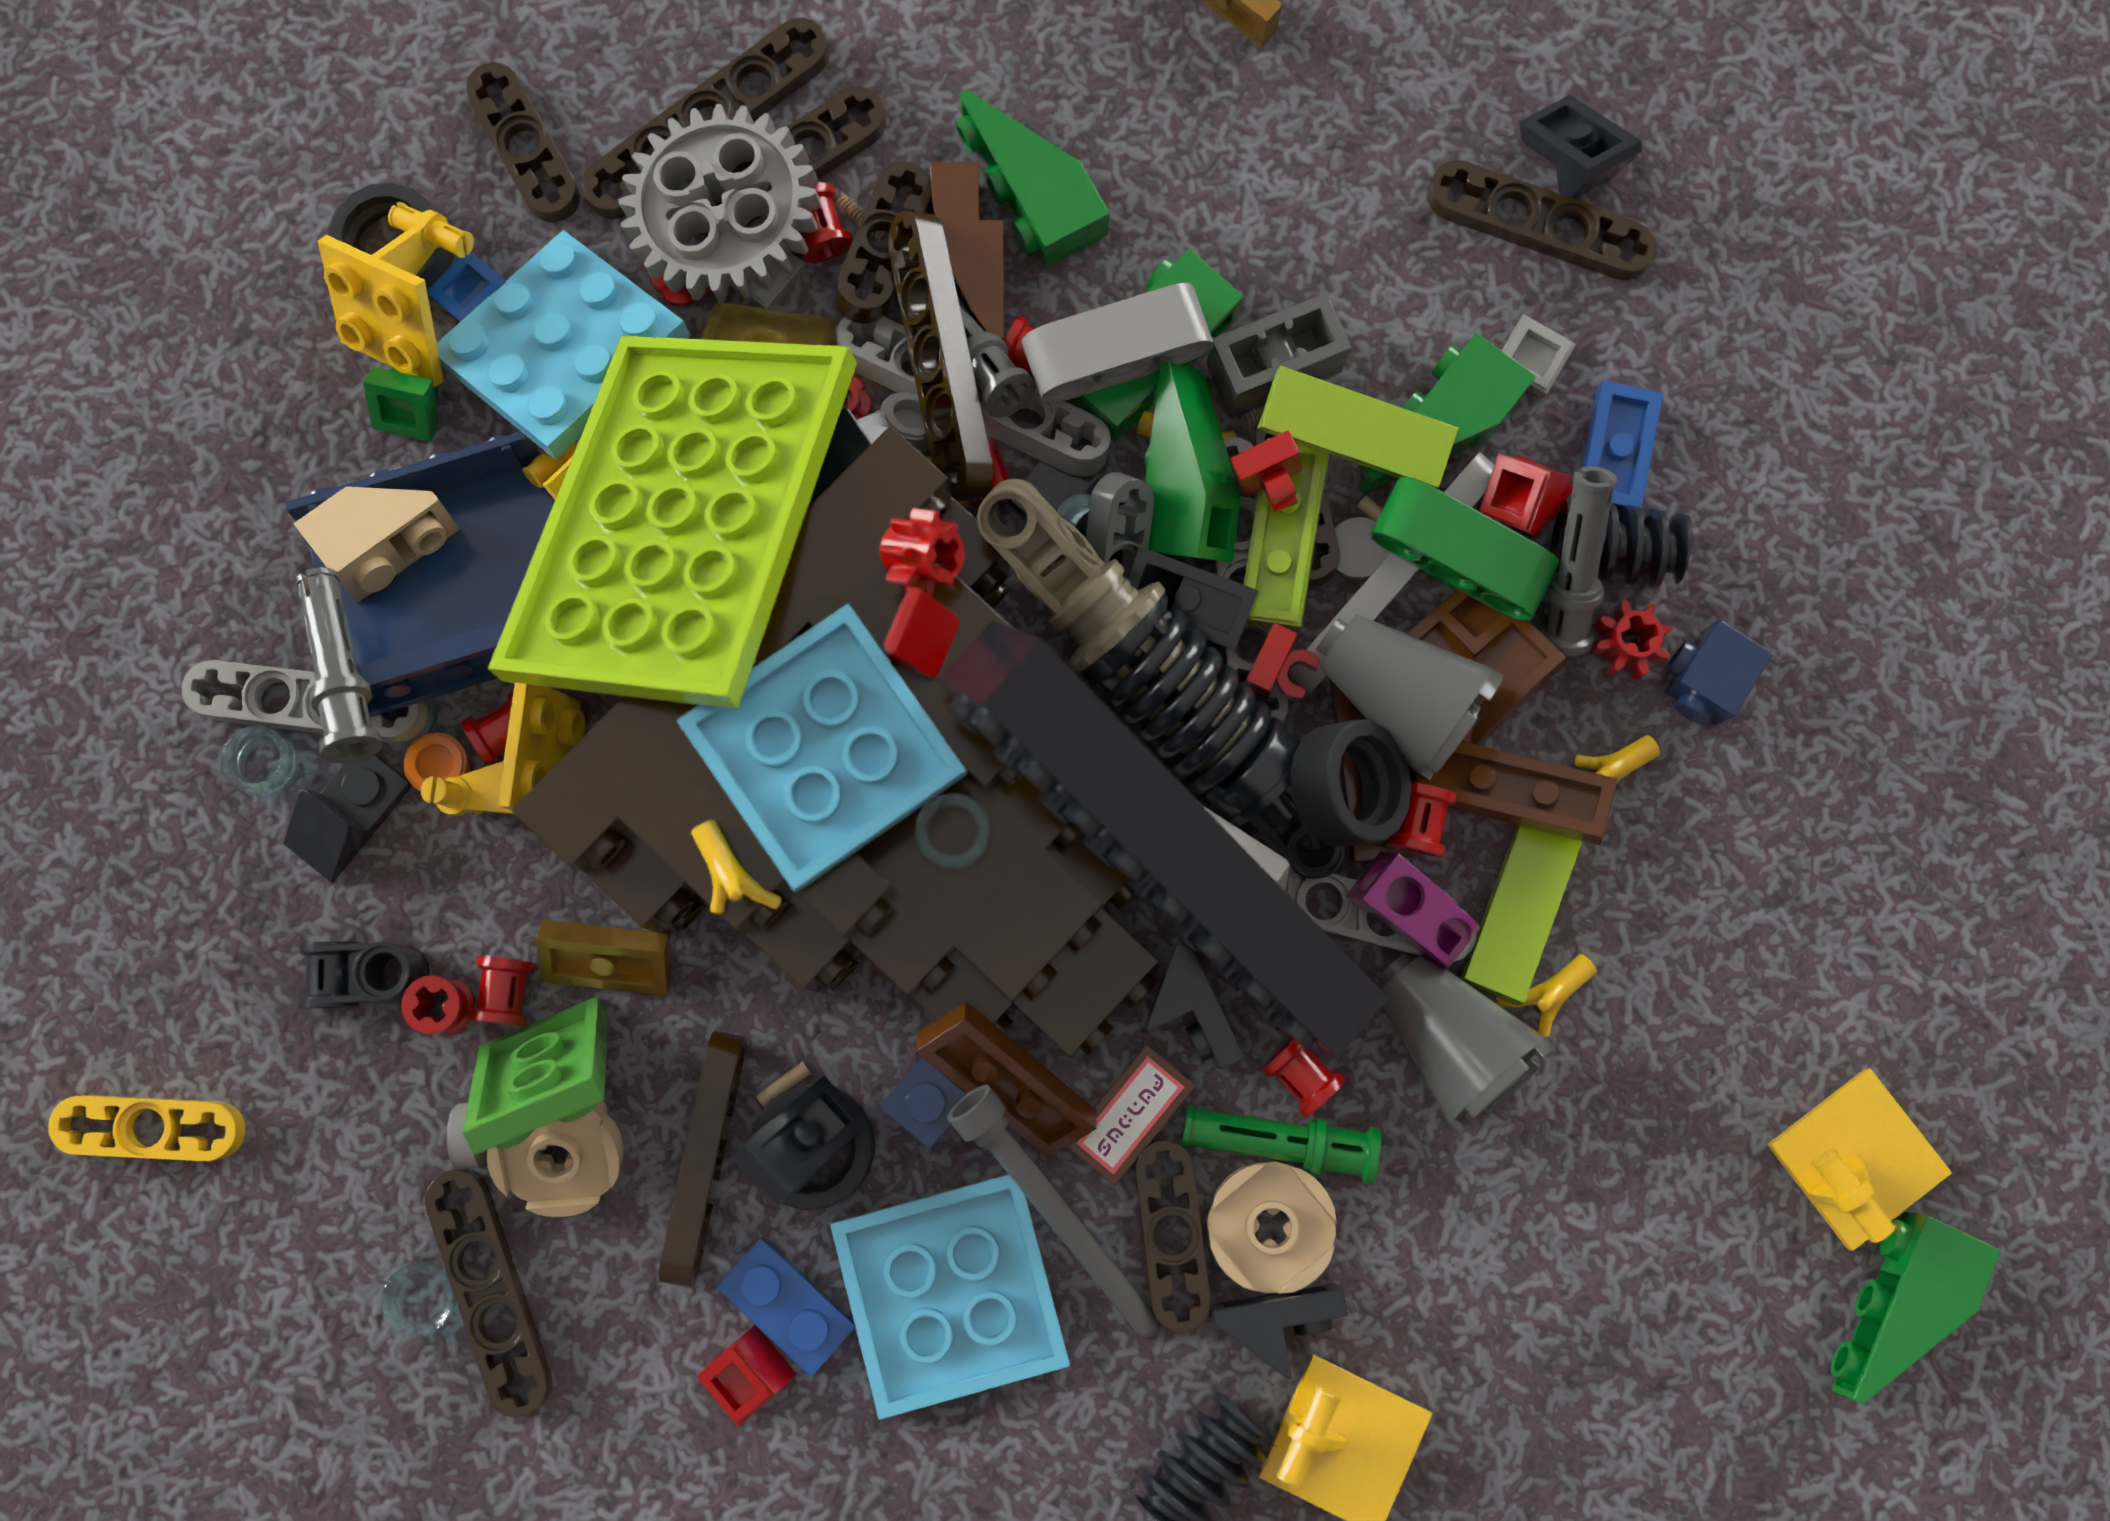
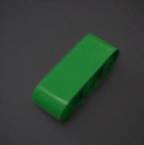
(1464, 548)

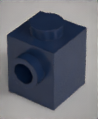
(1715, 673)
(923, 1102)

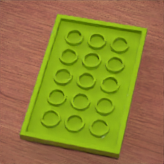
(676, 520)

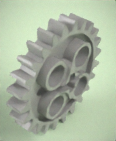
(708, 155)

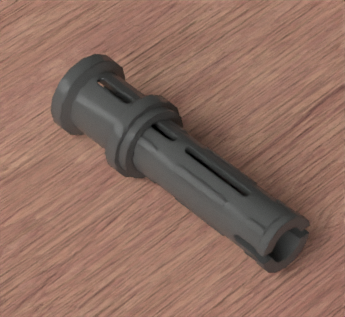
(995, 370)
(1575, 587)
(338, 691)

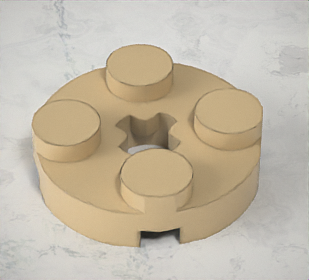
(563, 1188)
(1308, 1230)

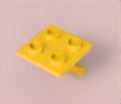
(380, 299)
(540, 733)
(1859, 1160)
(1344, 1443)

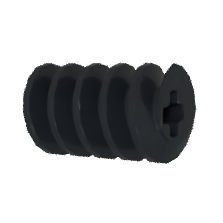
(1638, 543)
(1205, 1465)

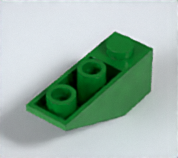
(1044, 186)
(1472, 393)
(1189, 470)
(1921, 1295)

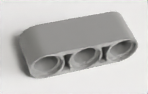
(1117, 342)

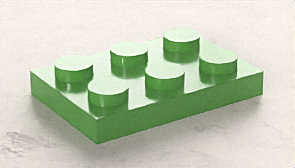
(538, 1077)

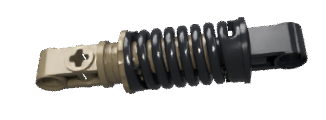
(1165, 672)

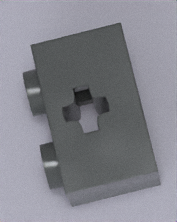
(1298, 338)

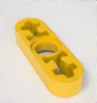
(104, 1108)

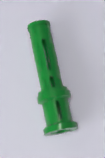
(1313, 1146)

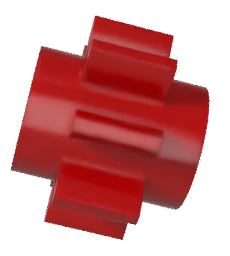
(922, 551)
(1628, 655)

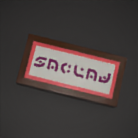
(1132, 1114)

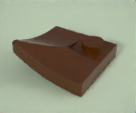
(1499, 642)

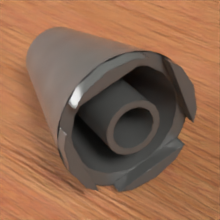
(1408, 687)
(1459, 1039)

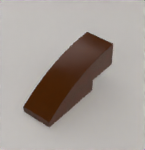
(972, 243)

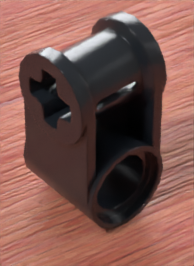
(352, 973)

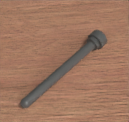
(982, 1119)

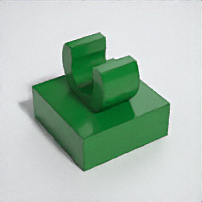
(401, 403)

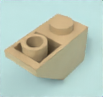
(375, 534)

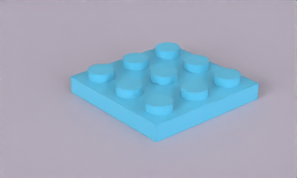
(549, 339)
(823, 748)
(949, 1295)

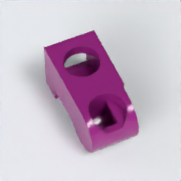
(1414, 908)

